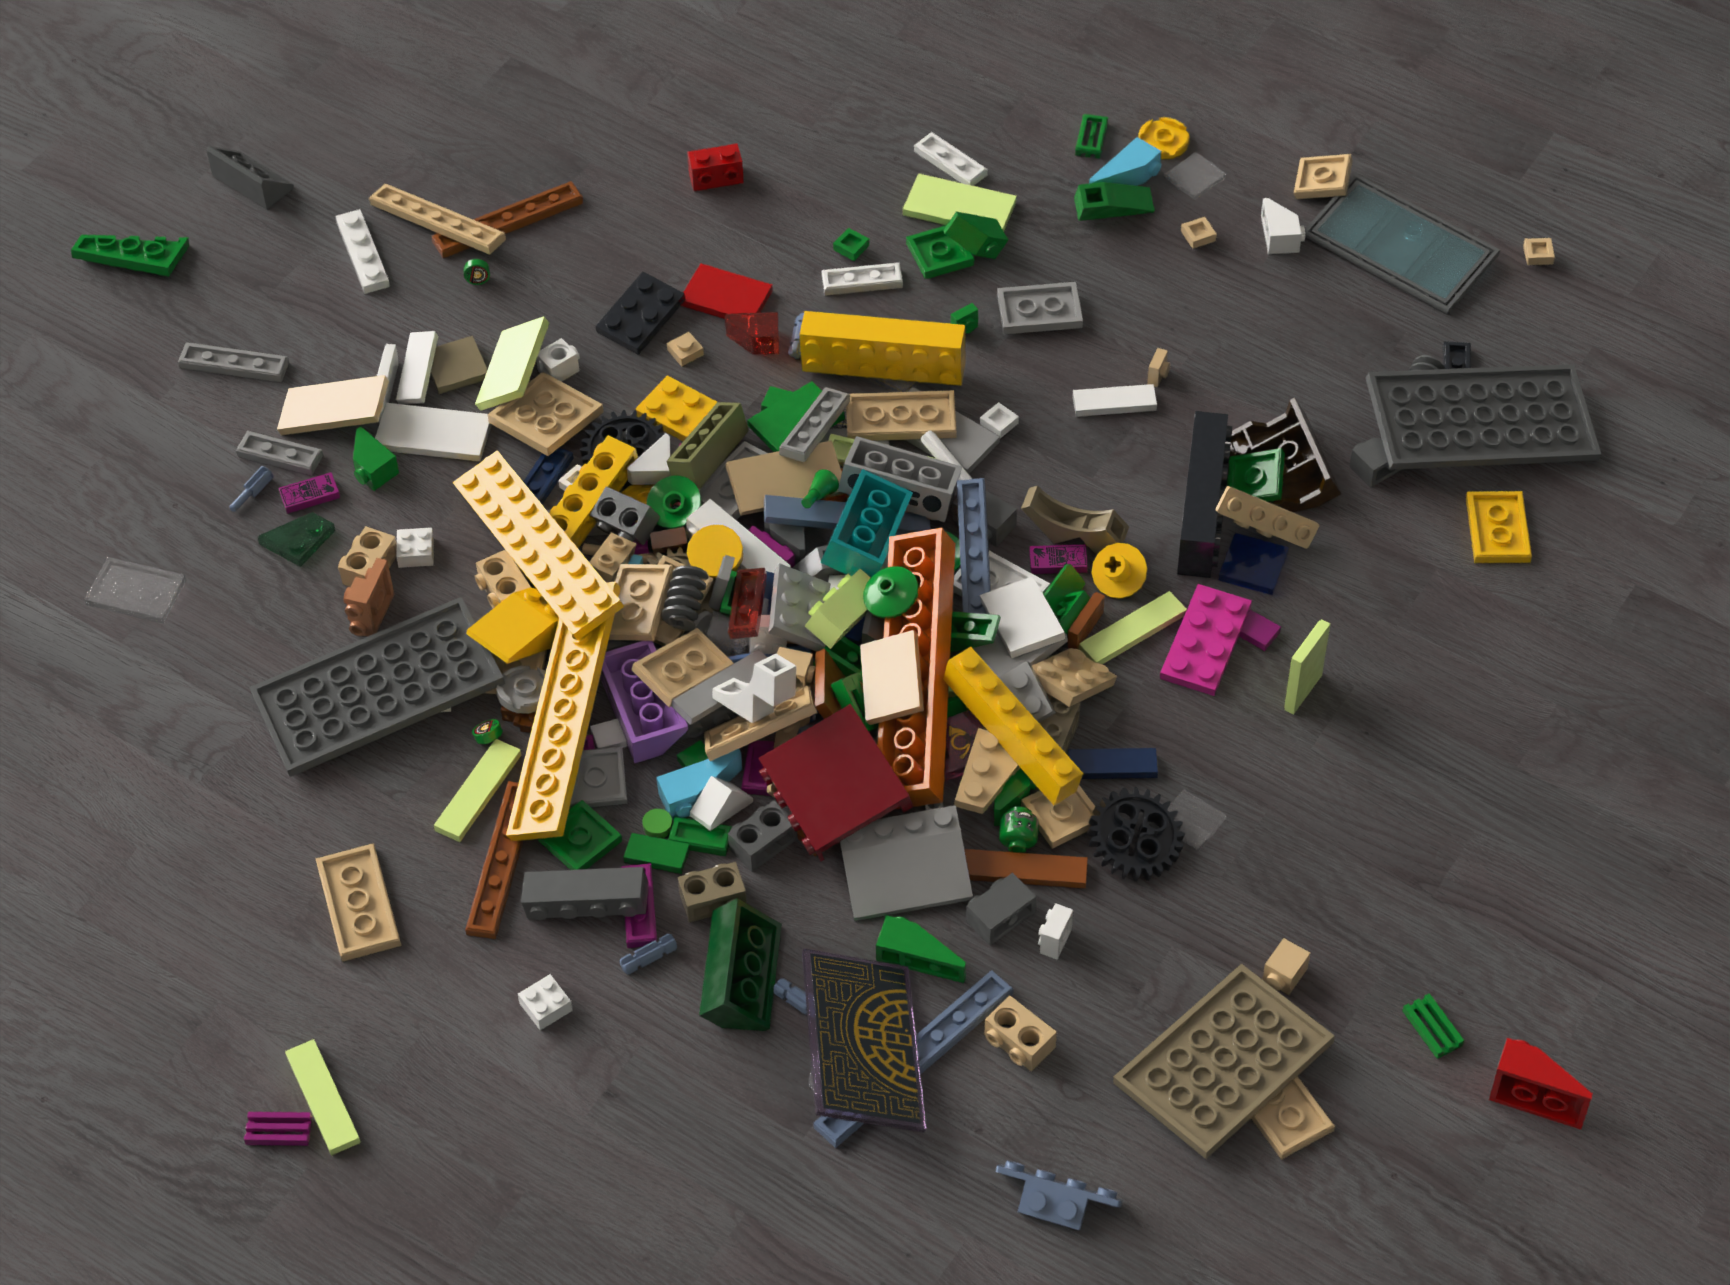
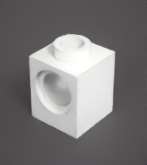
(558, 360)

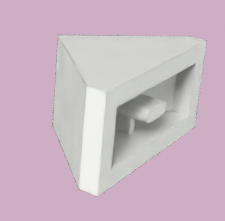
(651, 464)
(719, 802)

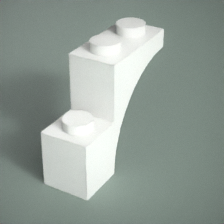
(770, 685)

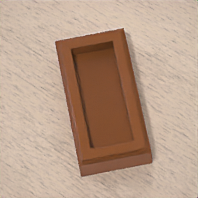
(1086, 620)

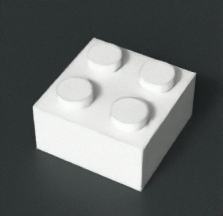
(415, 547)
(765, 641)
(1055, 931)
(545, 1002)

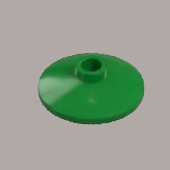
(673, 490)
(897, 598)

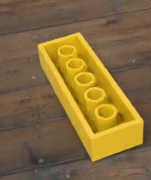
(883, 348)

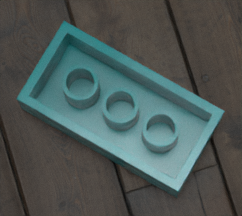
(866, 524)

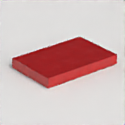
(725, 292)

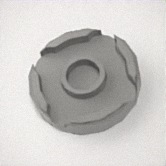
(521, 689)

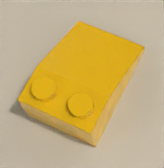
(517, 626)

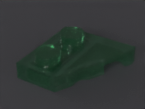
(298, 538)

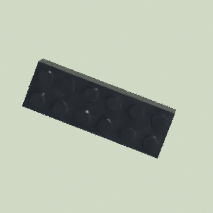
(1203, 494)

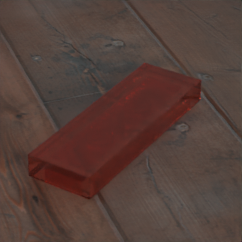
(747, 603)

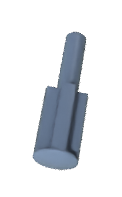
(253, 487)

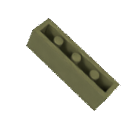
(709, 443)

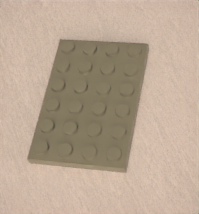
(1223, 1060)

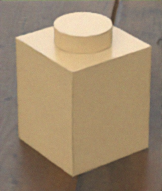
(1286, 966)

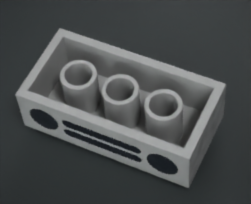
(928, 478)

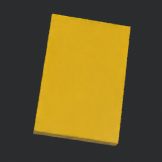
(1498, 527)

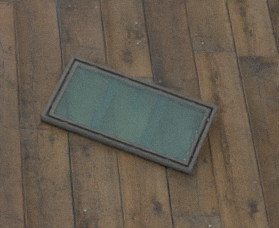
(1402, 244)

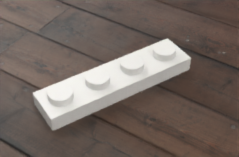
(362, 251)

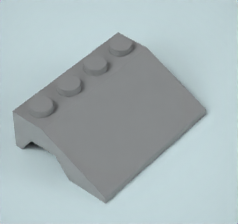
(906, 864)

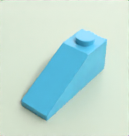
(1132, 165)
(683, 787)

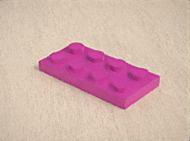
(1205, 640)

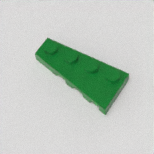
(131, 253)

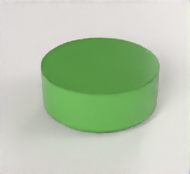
(657, 823)

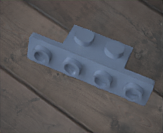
(1056, 1200)

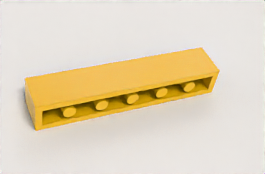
(1012, 726)

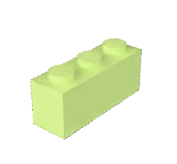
(840, 609)

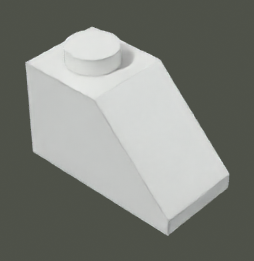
(1281, 228)

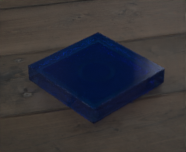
(1253, 563)

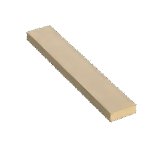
(437, 218)

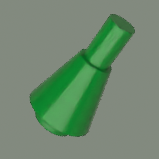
(823, 485)

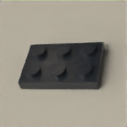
(640, 313)

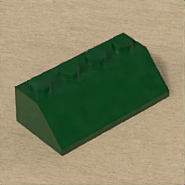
(740, 968)

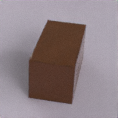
(668, 539)

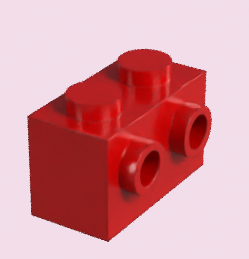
(715, 167)

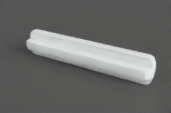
(940, 452)

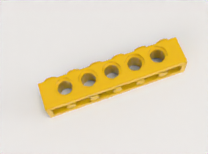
(609, 454)

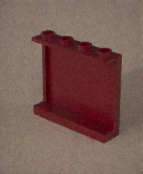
(833, 780)

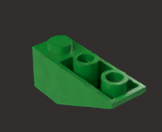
(1111, 200)

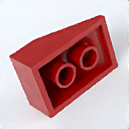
(1538, 1085)

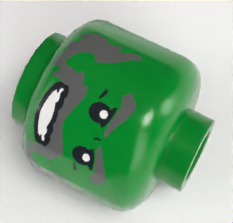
(1018, 829)

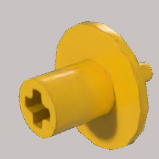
(1119, 570)

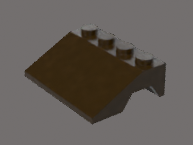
(1306, 472)

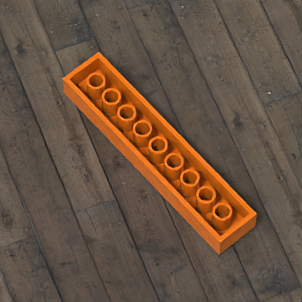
(917, 741)

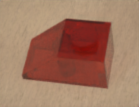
(754, 331)

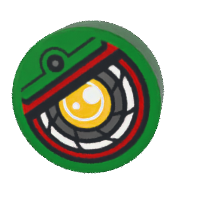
(476, 272)
(487, 731)

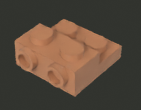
(369, 599)

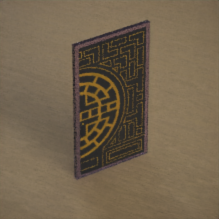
(863, 1041)

